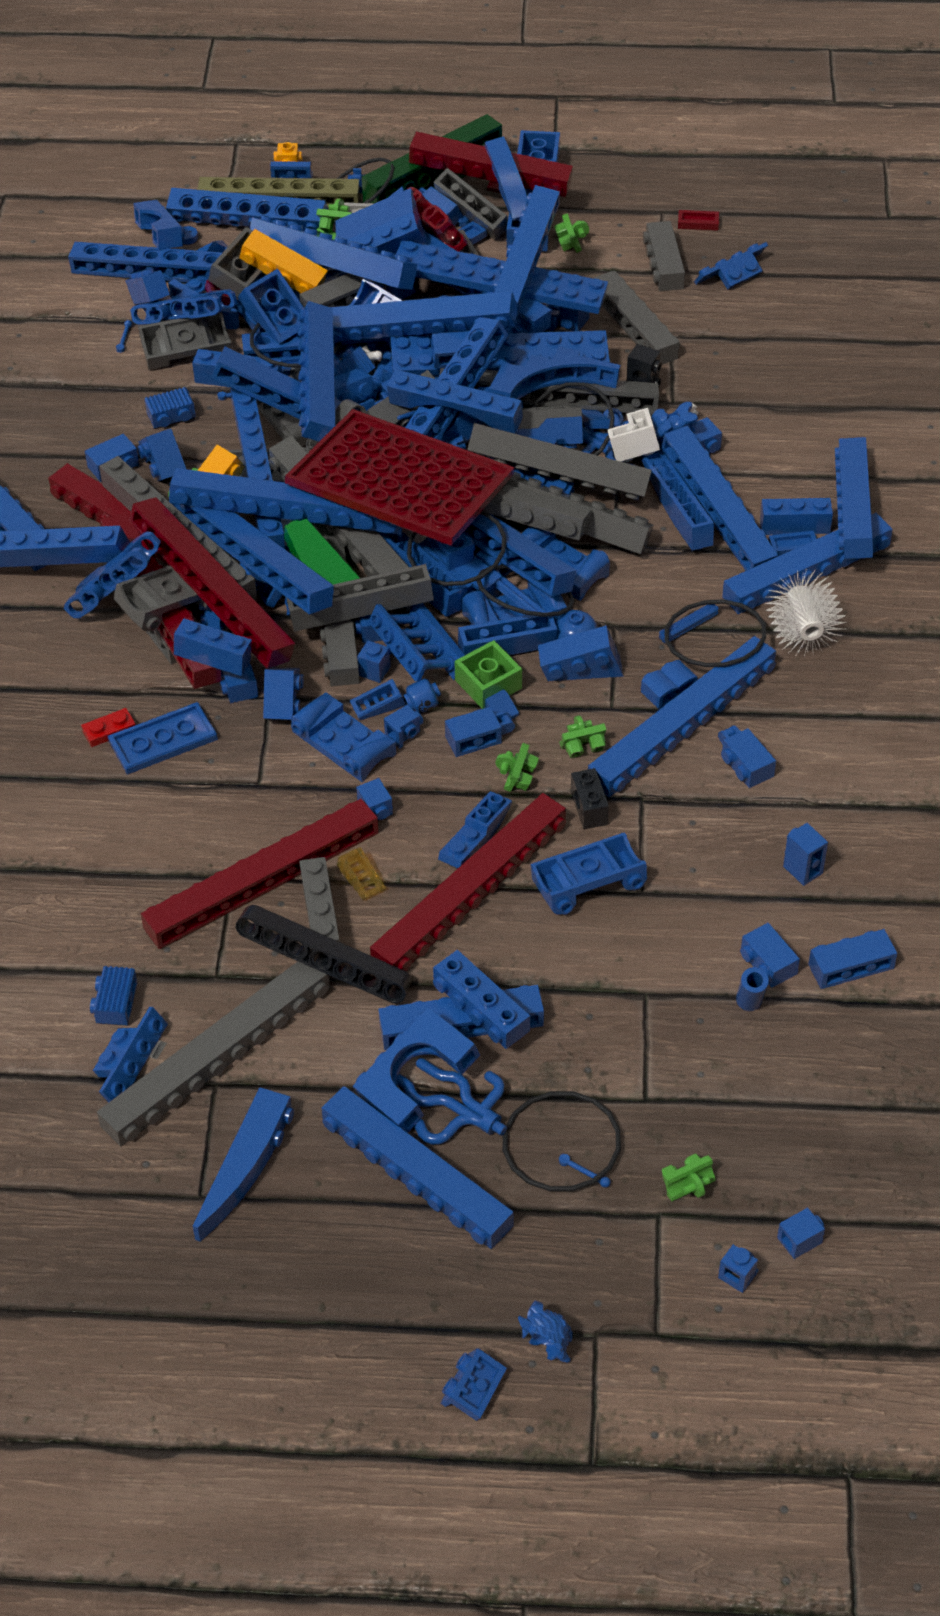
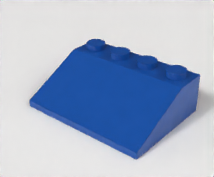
(384, 223)

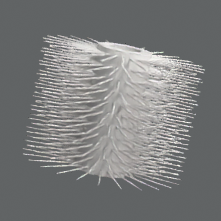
(805, 612)

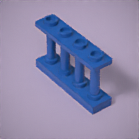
(424, 627)

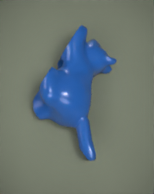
(680, 418)

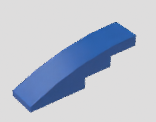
(507, 176)

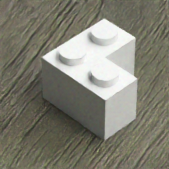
(634, 438)

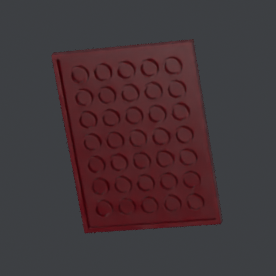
(400, 476)

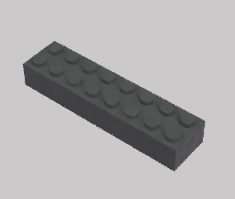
(559, 460)

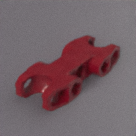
(438, 222)

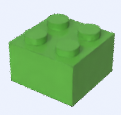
(487, 673)

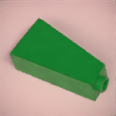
(316, 553)

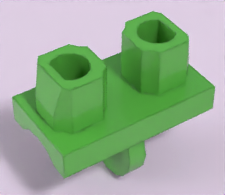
(335, 212)
(569, 234)
(582, 733)
(514, 765)
(689, 1178)

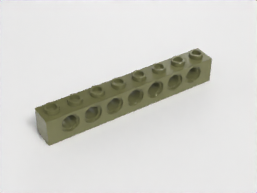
(287, 187)

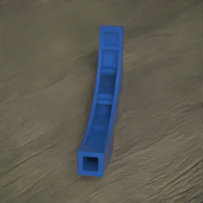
(542, 372)

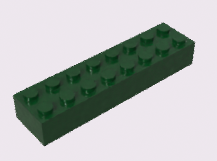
(418, 176)

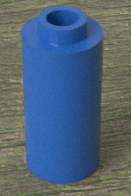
(752, 989)

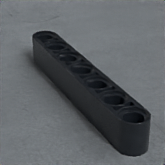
(310, 954)

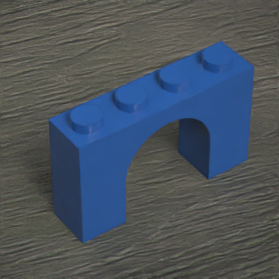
(425, 1035)

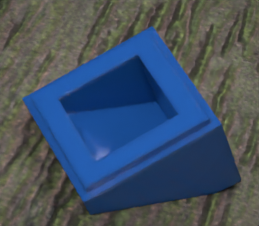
(502, 702)

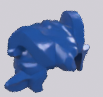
(547, 1329)

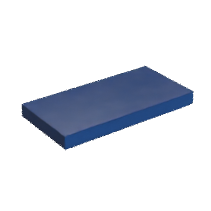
(162, 738)

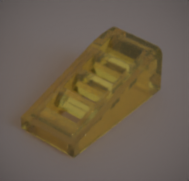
(357, 855)

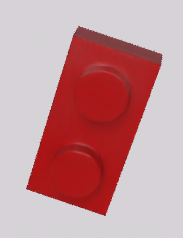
(99, 729)

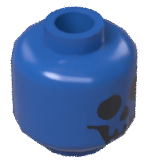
(422, 696)

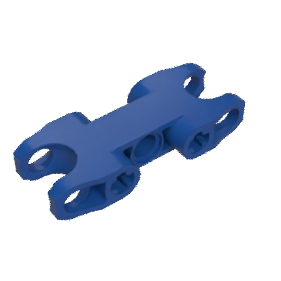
(184, 307)
(104, 578)

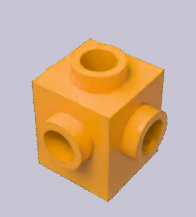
(288, 153)

